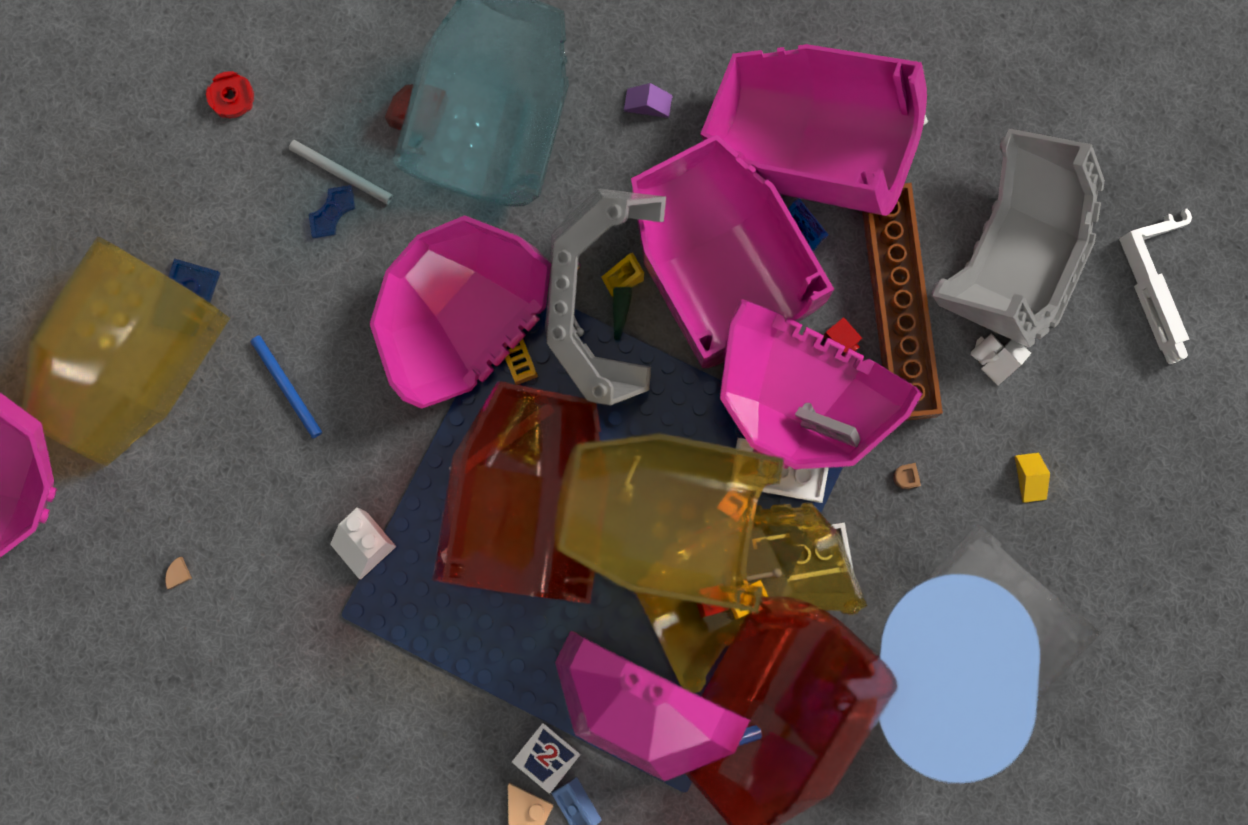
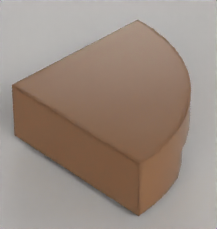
(177, 573)

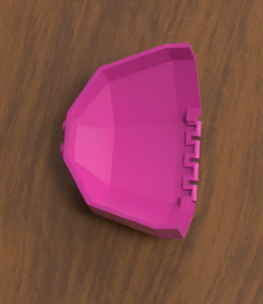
(455, 308)
(777, 370)
(24, 475)
(642, 714)

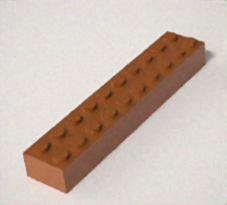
(902, 301)

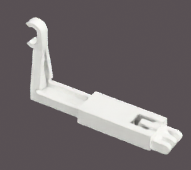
(1153, 289)

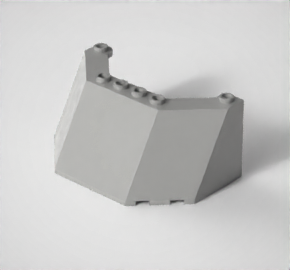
(1033, 239)
(596, 377)

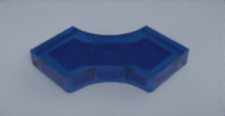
(324, 221)

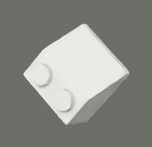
(361, 542)

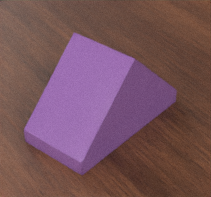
(648, 100)

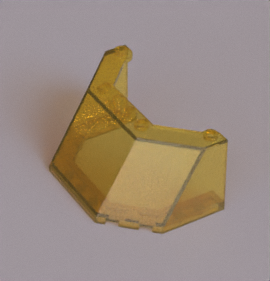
(782, 538)

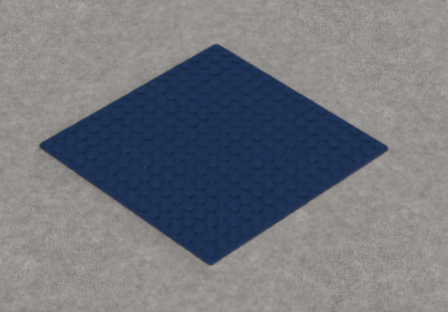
(514, 639)

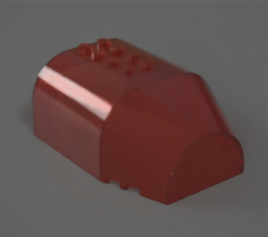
(507, 496)
(812, 697)

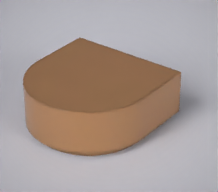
(907, 476)

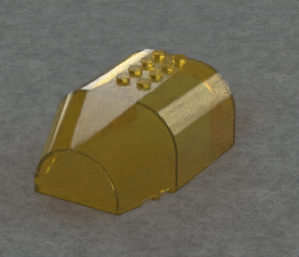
(114, 352)
(665, 516)

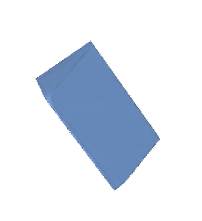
(576, 804)

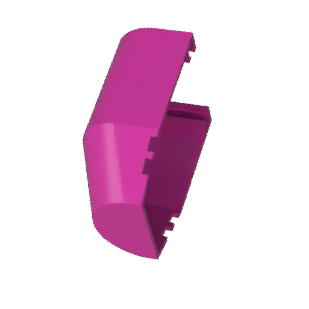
(823, 122)
(724, 243)

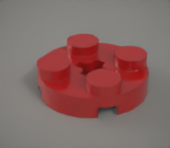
(219, 89)

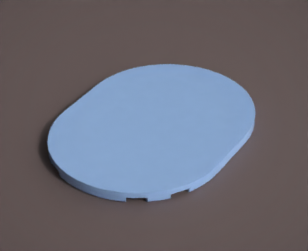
(962, 676)

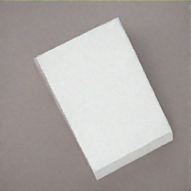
(1010, 359)

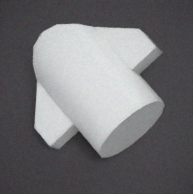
(987, 349)

